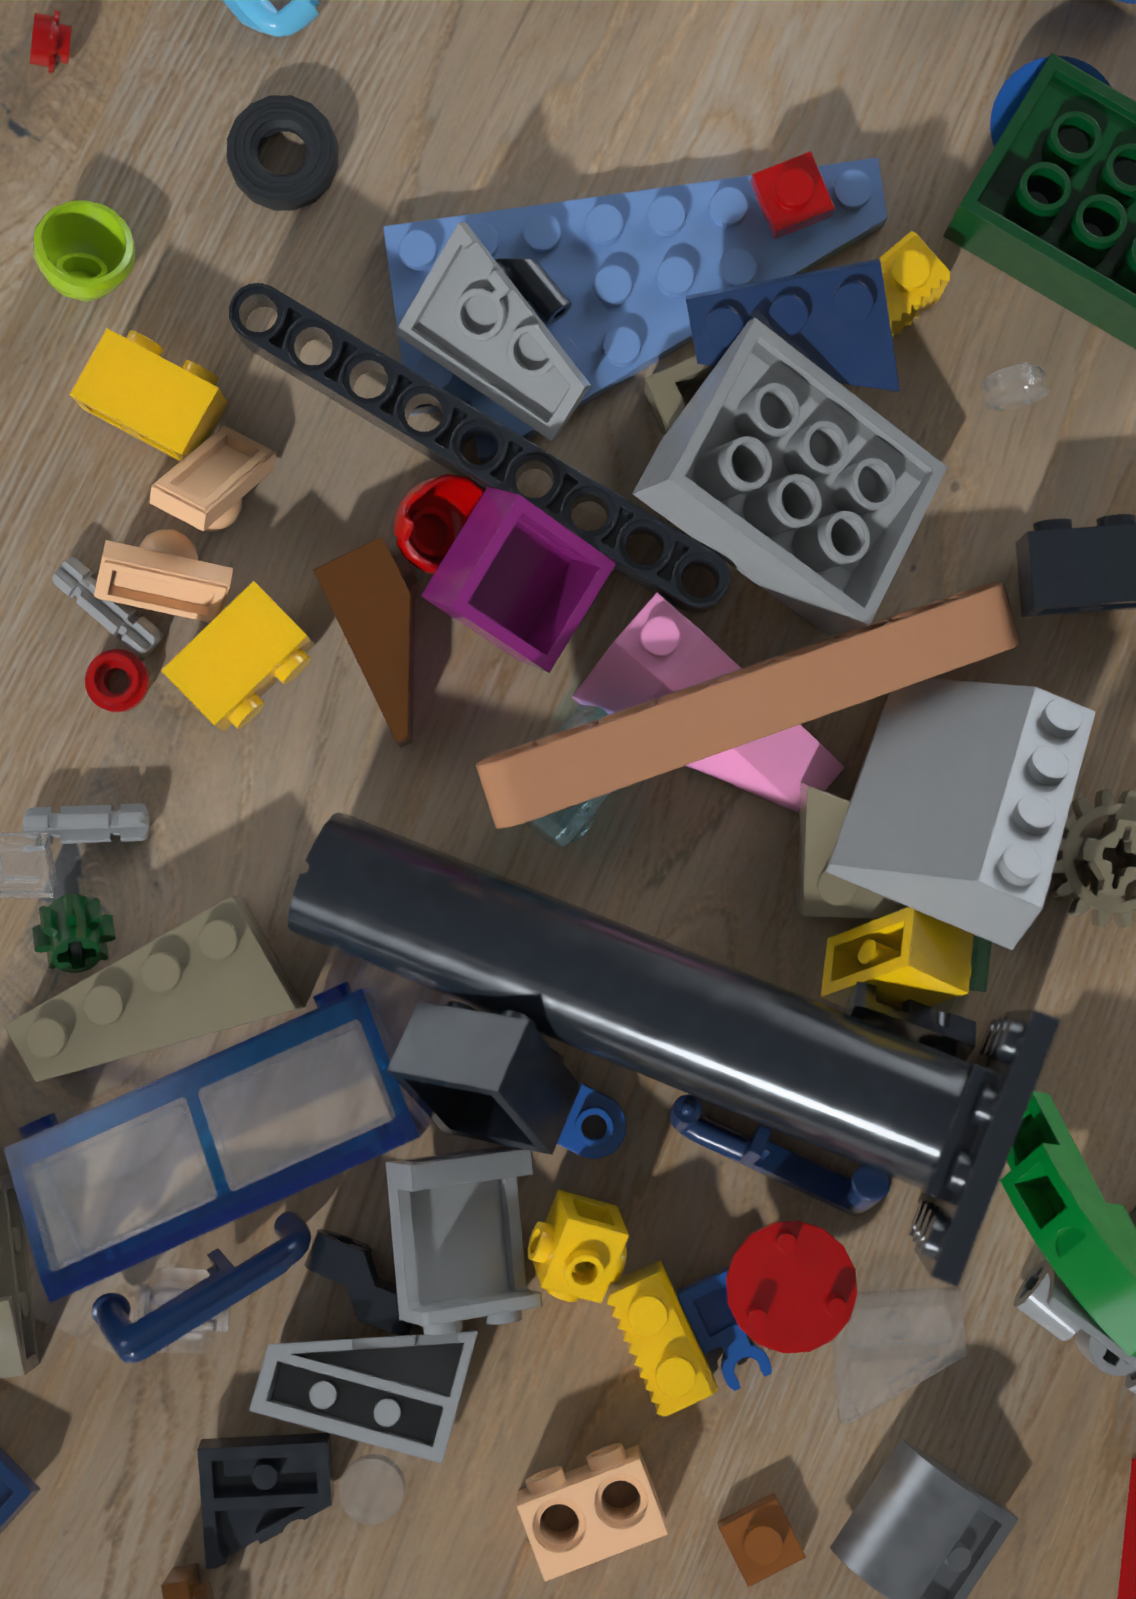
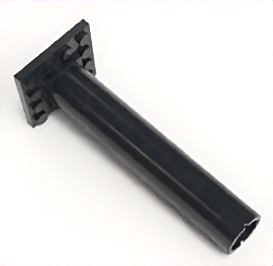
(686, 1021)

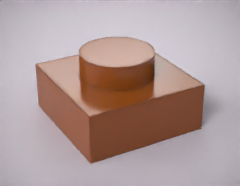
(761, 1539)

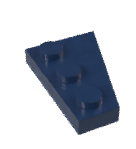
(826, 314)

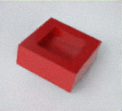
(792, 195)

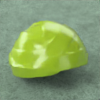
(83, 249)

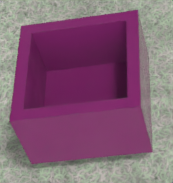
(518, 578)

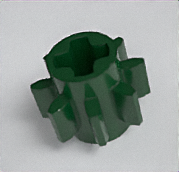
(73, 933)

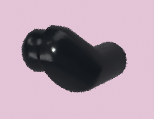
(536, 287)

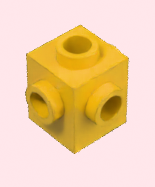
(579, 1248)

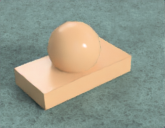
(213, 479)
(163, 577)

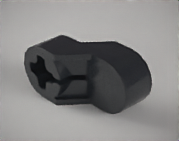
(352, 1265)

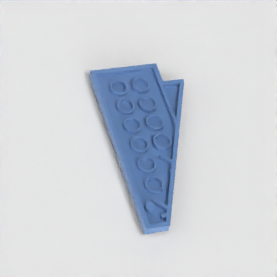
(631, 266)

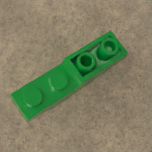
(1070, 1222)

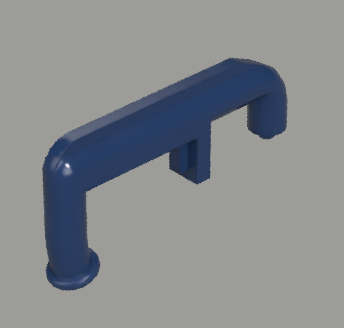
(757, 1153)
(205, 1299)

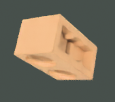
(599, 1527)

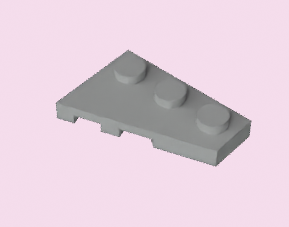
(491, 337)

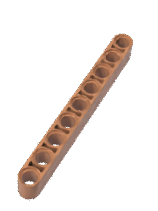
(746, 705)

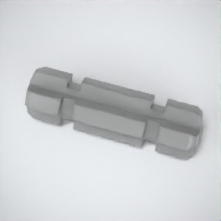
(119, 619)
(89, 823)

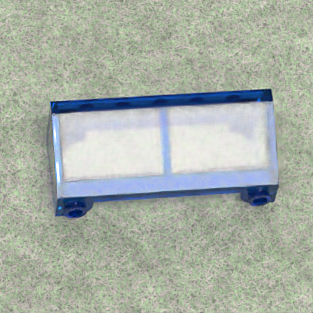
(210, 1142)

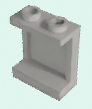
(459, 1238)

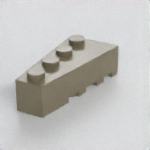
(172, 990)

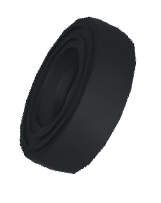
(276, 115)

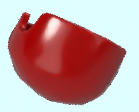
(433, 517)

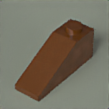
(378, 620)

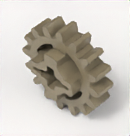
(1105, 884)

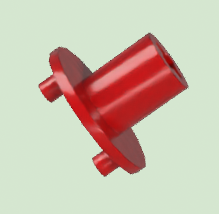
(791, 1286)

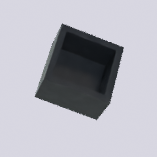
(485, 1075)

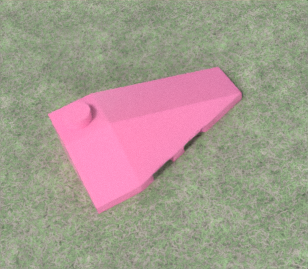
(669, 653)

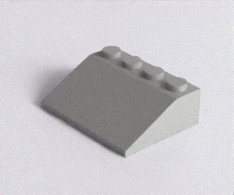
(793, 481)
(965, 802)

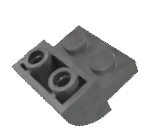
(922, 1530)

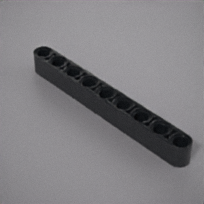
(459, 424)

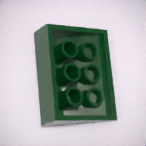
(1062, 199)

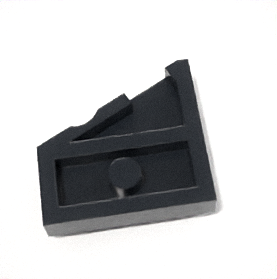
(916, 1021)
(259, 1487)

